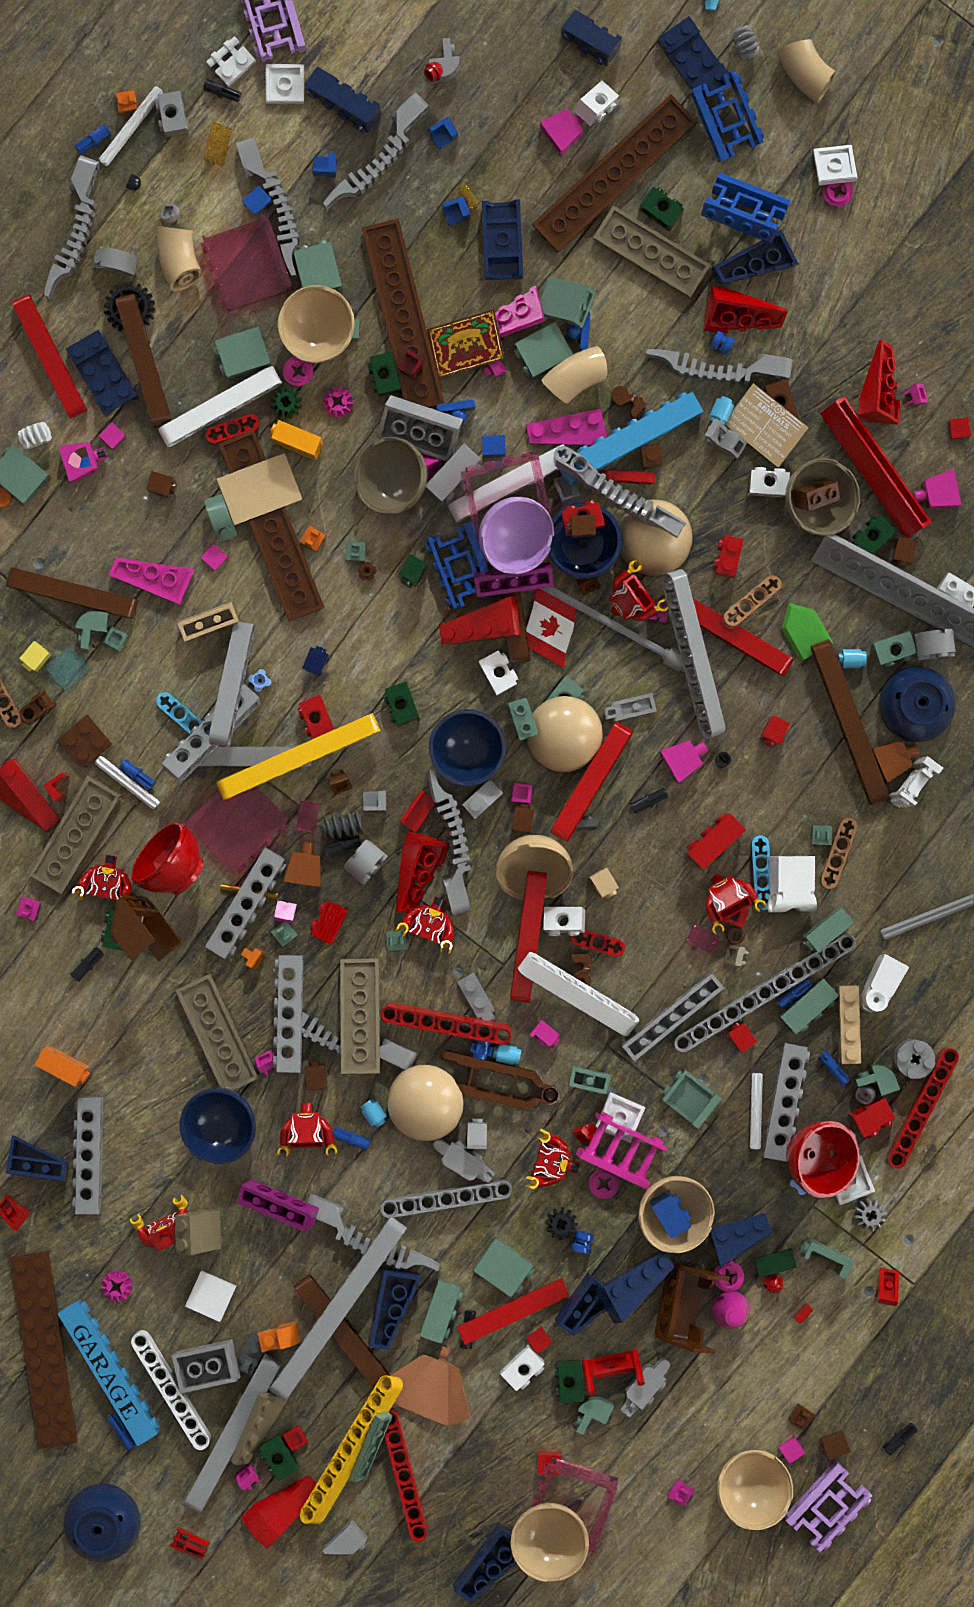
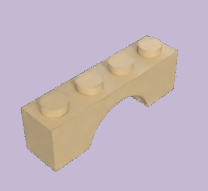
(849, 1017)

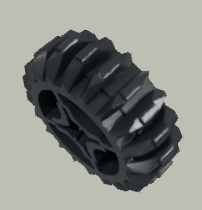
(145, 298)

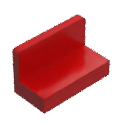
(53, 789)
(418, 811)

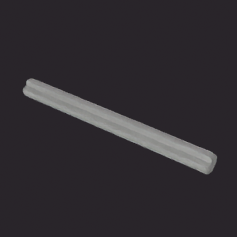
(927, 917)

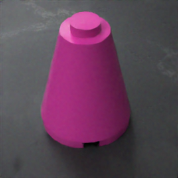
(730, 1310)

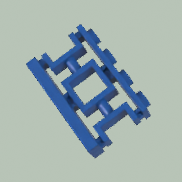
(711, 122)
(750, 197)
(446, 572)

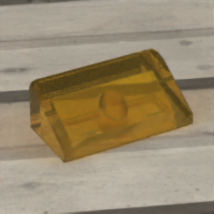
(217, 144)

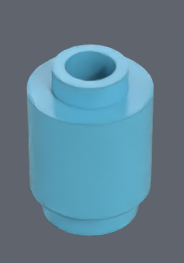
(721, 409)
(852, 658)
(506, 1054)
(373, 1113)

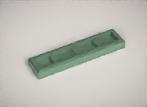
(370, 1447)

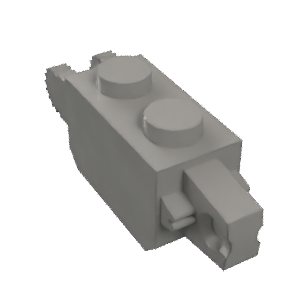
(463, 1161)
(642, 1396)

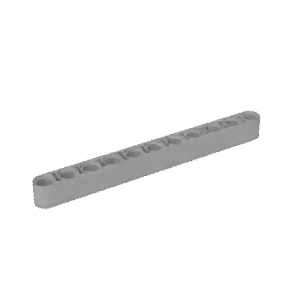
(774, 991)
(338, 1308)

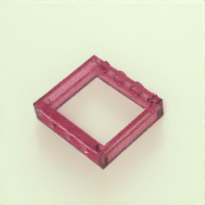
(507, 461)
(586, 1475)

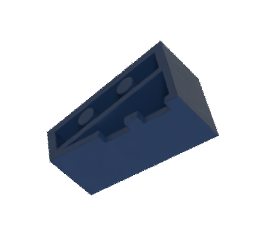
(591, 38)
(34, 1162)
(738, 1237)
(581, 1306)

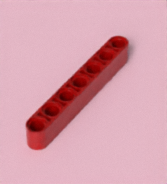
(49, 356)
(743, 640)
(591, 781)
(528, 932)
(437, 1026)
(914, 1114)
(408, 1483)

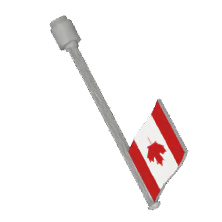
(553, 624)

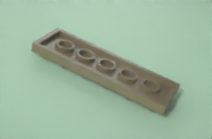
(651, 251)
(75, 835)
(360, 1016)
(217, 1033)

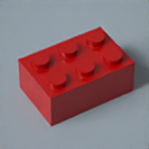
(714, 840)

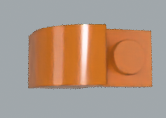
(280, 1337)

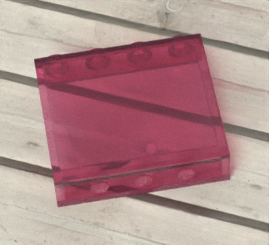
(247, 264)
(238, 826)

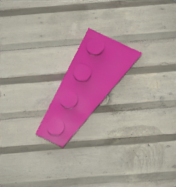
(521, 313)
(568, 430)
(162, 580)

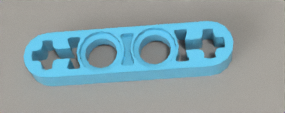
(185, 721)
(757, 873)

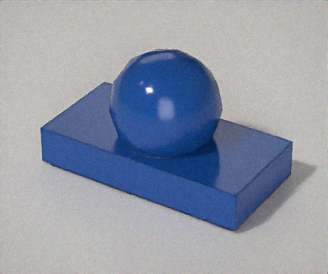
(582, 334)
(457, 408)

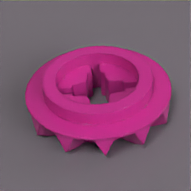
(846, 189)
(299, 380)
(337, 411)
(603, 1193)
(736, 1280)
(115, 1295)

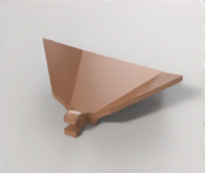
(433, 1389)

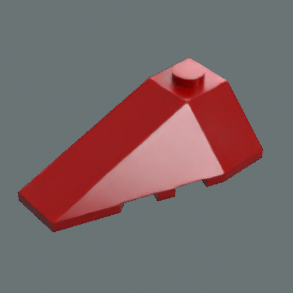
(737, 311)
(878, 393)
(274, 1514)

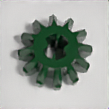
(293, 399)

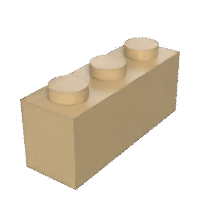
(208, 621)
(604, 883)

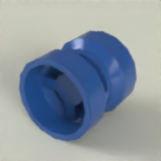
(726, 345)
(585, 1239)

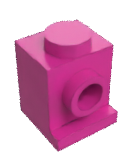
(545, 1034)

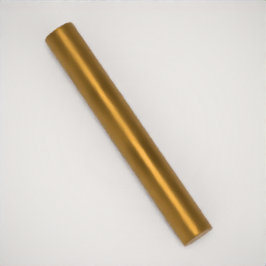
(234, 889)

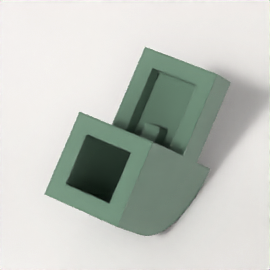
(220, 518)
(90, 623)
(882, 1076)
(595, 1408)

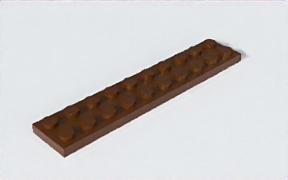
(614, 173)
(402, 310)
(276, 538)
(43, 1349)

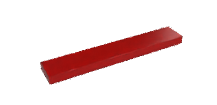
(513, 1311)

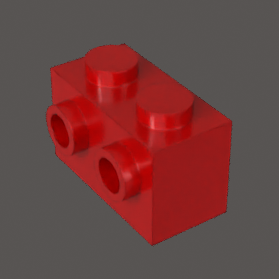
(729, 556)

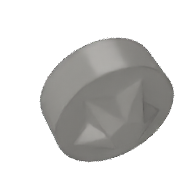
(170, 213)
(865, 1094)

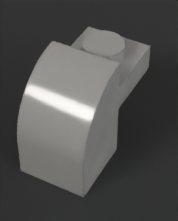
(449, 63)
(115, 260)
(725, 439)

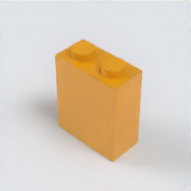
(296, 440)

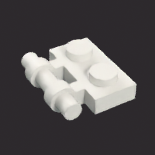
(235, 66)

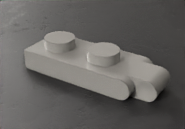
(630, 707)
(477, 997)

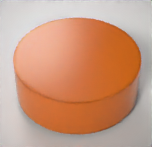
(5, 498)

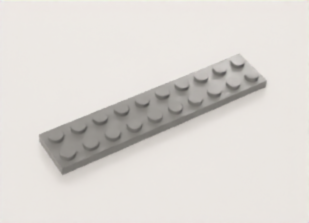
(896, 586)

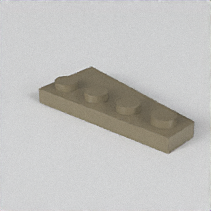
(257, 1426)

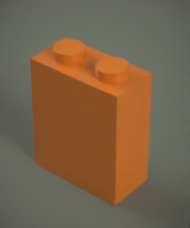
(62, 1066)

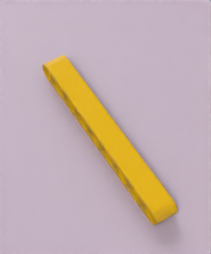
(298, 756)
(334, 1476)

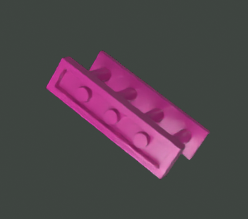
(606, 1160)

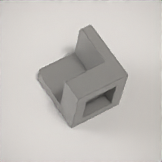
(374, 801)

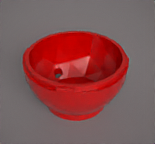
(168, 861)
(820, 1173)

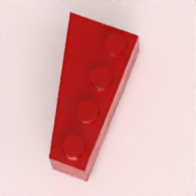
(487, 623)

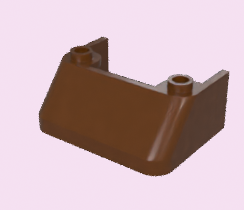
(141, 925)
(680, 1307)

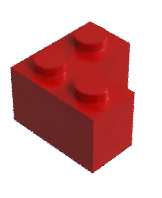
(872, 1116)

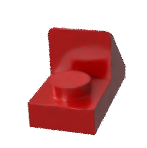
(13, 1212)
(887, 1287)

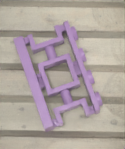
(287, 14)
(816, 1496)

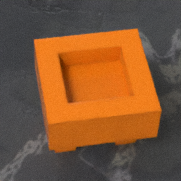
(126, 101)
(312, 538)
(254, 958)

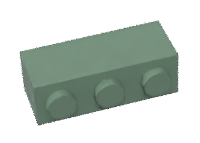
(809, 1006)
(441, 1311)

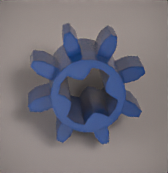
(481, 1049)

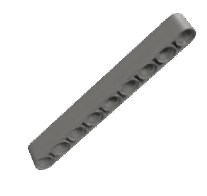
(693, 653)
(231, 1434)

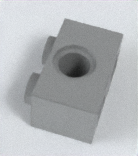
(172, 102)

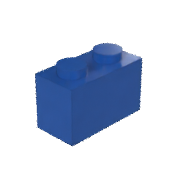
(670, 1213)

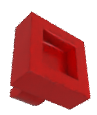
(584, 1133)

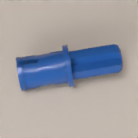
(92, 139)
(137, 774)
(794, 993)
(834, 1068)
(351, 1138)
(121, 1431)

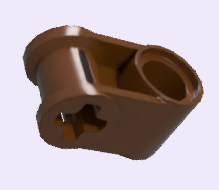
(38, 707)

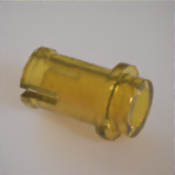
(469, 196)

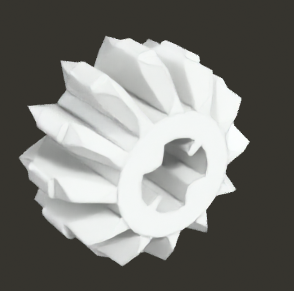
(34, 435)

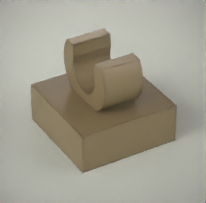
(734, 955)

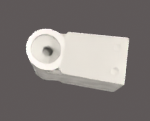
(792, 883)
(881, 983)

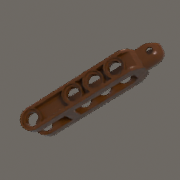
(540, 1091)

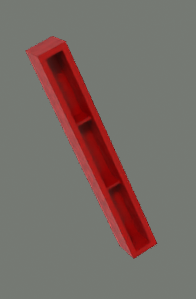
(875, 467)

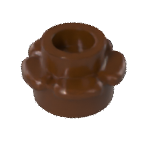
(372, 571)
(734, 930)

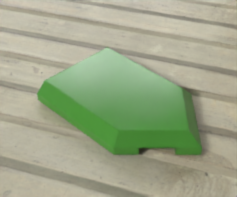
(803, 629)

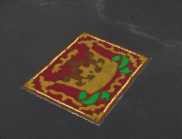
(466, 343)

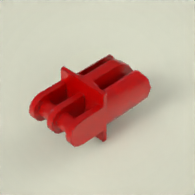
(193, 1545)

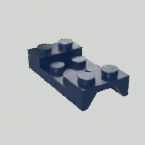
(692, 56)
(502, 240)
(101, 372)

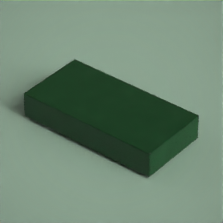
(775, 1262)

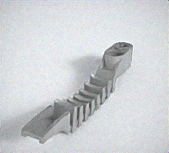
(405, 117)
(253, 167)
(82, 183)
(765, 366)
(614, 494)
(454, 886)
(389, 1050)
(331, 1214)

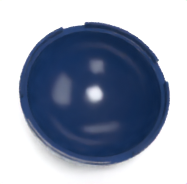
(467, 747)
(217, 1125)

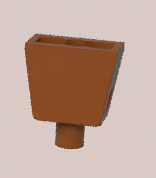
(894, 759)
(304, 867)

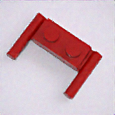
(611, 1366)

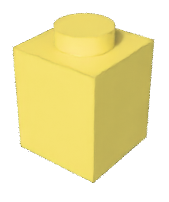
(34, 657)

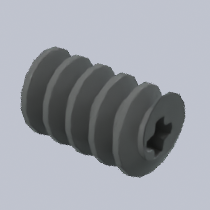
(342, 825)

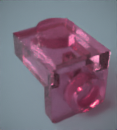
(307, 816)
(703, 938)

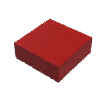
(959, 428)
(803, 1313)
(539, 1339)
(295, 1438)

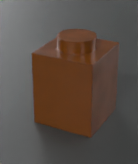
(651, 457)
(161, 484)
(581, 526)
(904, 551)
(522, 818)
(315, 1076)
(834, 1445)

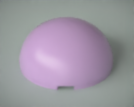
(516, 535)

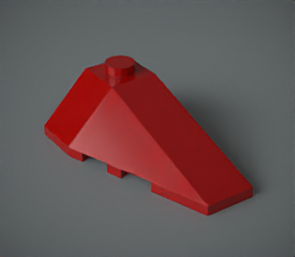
(24, 797)
(418, 862)

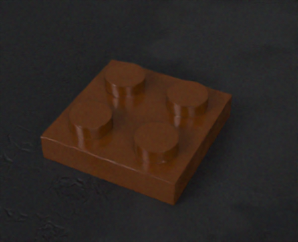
(85, 741)

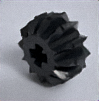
(554, 1222)

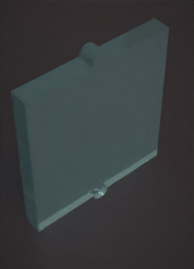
(67, 668)

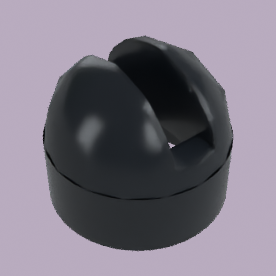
(133, 183)
(725, 757)

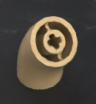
(806, 69)
(177, 257)
(576, 373)

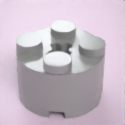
(935, 644)
(365, 862)
(904, 1053)

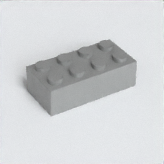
(425, 428)

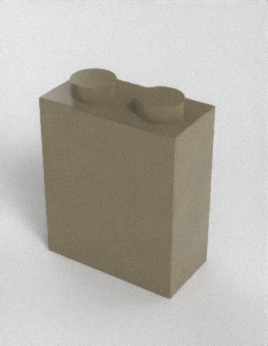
(197, 1232)

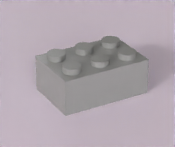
(448, 478)
(206, 1366)

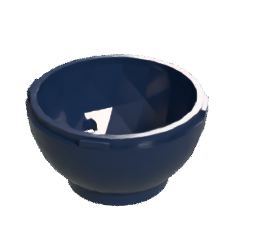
(580, 561)
(905, 715)
(100, 1508)

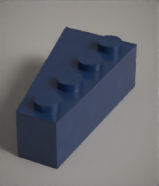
(342, 99)
(756, 261)
(632, 1286)
(392, 1299)
(486, 1565)

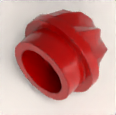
(433, 71)
(773, 1283)

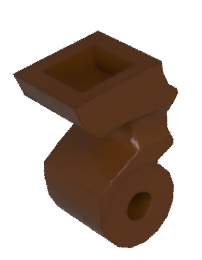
(621, 398)
(582, 974)

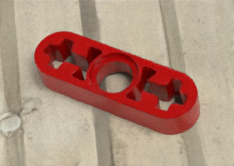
(220, 438)
(629, 477)
(610, 951)

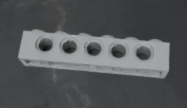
(196, 756)
(216, 942)
(672, 1016)
(788, 1052)
(293, 1063)
(81, 1204)

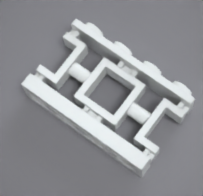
(924, 769)

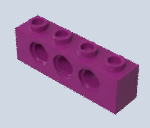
(498, 582)
(277, 1205)

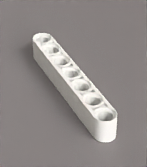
(220, 406)
(502, 487)
(578, 994)
(171, 1399)

